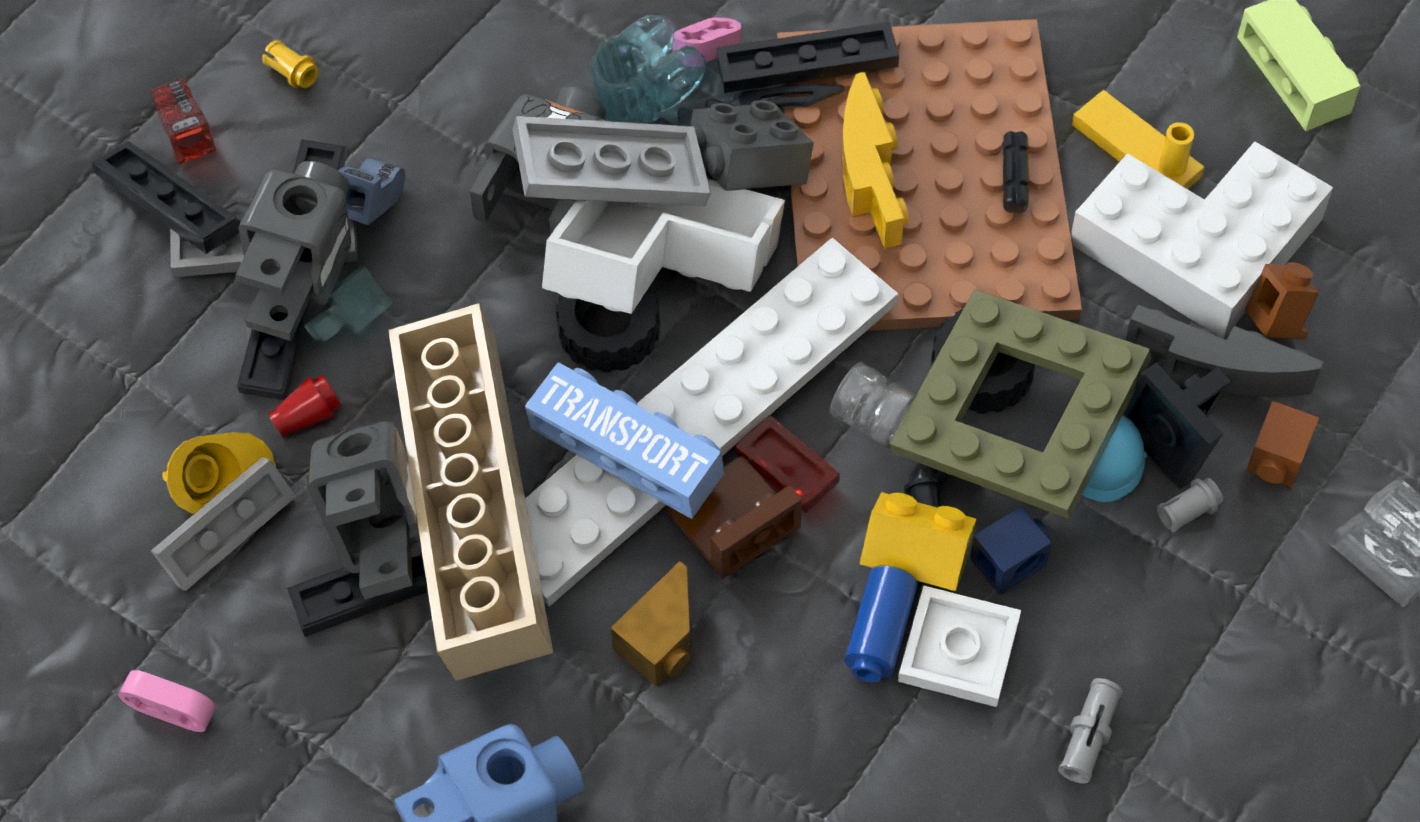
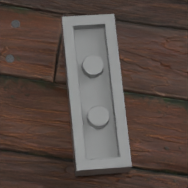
(223, 523)

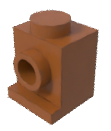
(1282, 300)

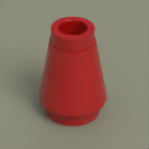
(305, 407)

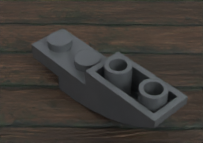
(1247, 358)

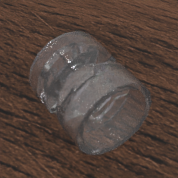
(869, 402)

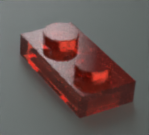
(788, 461)

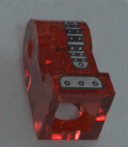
(182, 118)

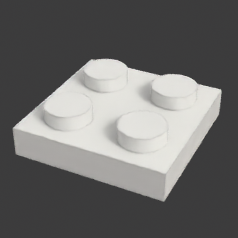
(959, 646)

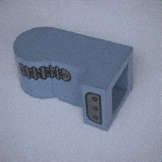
(374, 187)

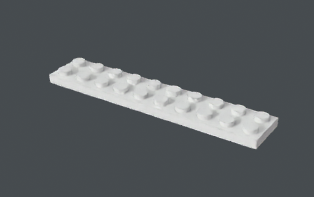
(717, 394)

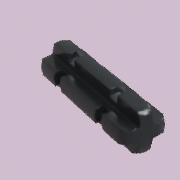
(1015, 172)

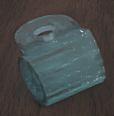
(635, 83)

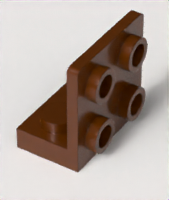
(740, 518)

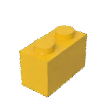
(918, 539)

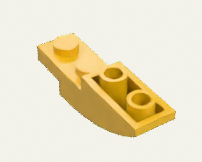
(867, 162)

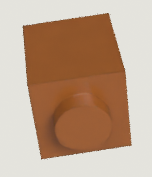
(1282, 444)

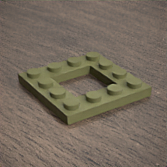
(1046, 479)

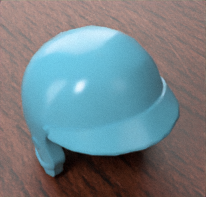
(1119, 465)

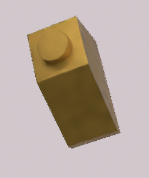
(657, 629)

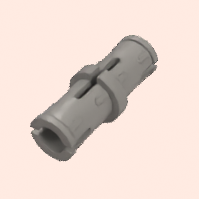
(1095, 718)

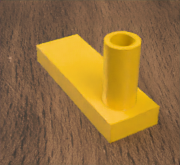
(1123, 132)

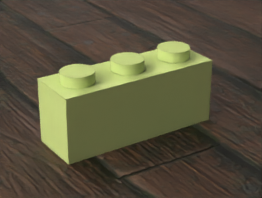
(1298, 62)

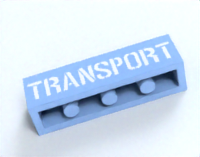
(626, 439)

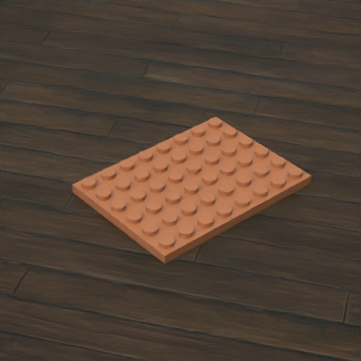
(950, 114)

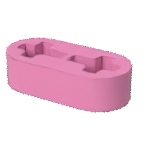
(708, 36)
(167, 701)

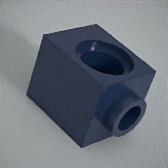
(1011, 549)

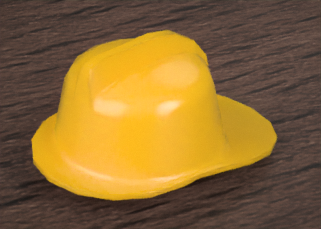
(209, 464)

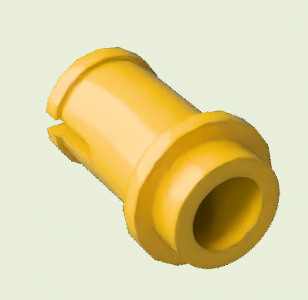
(296, 68)

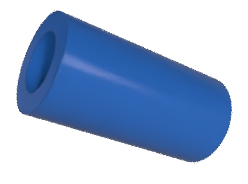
(880, 623)

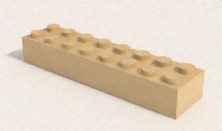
(468, 494)

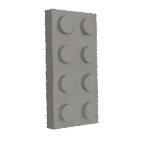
(610, 161)

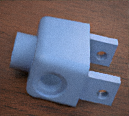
(497, 781)

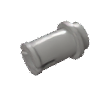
(1198, 499)

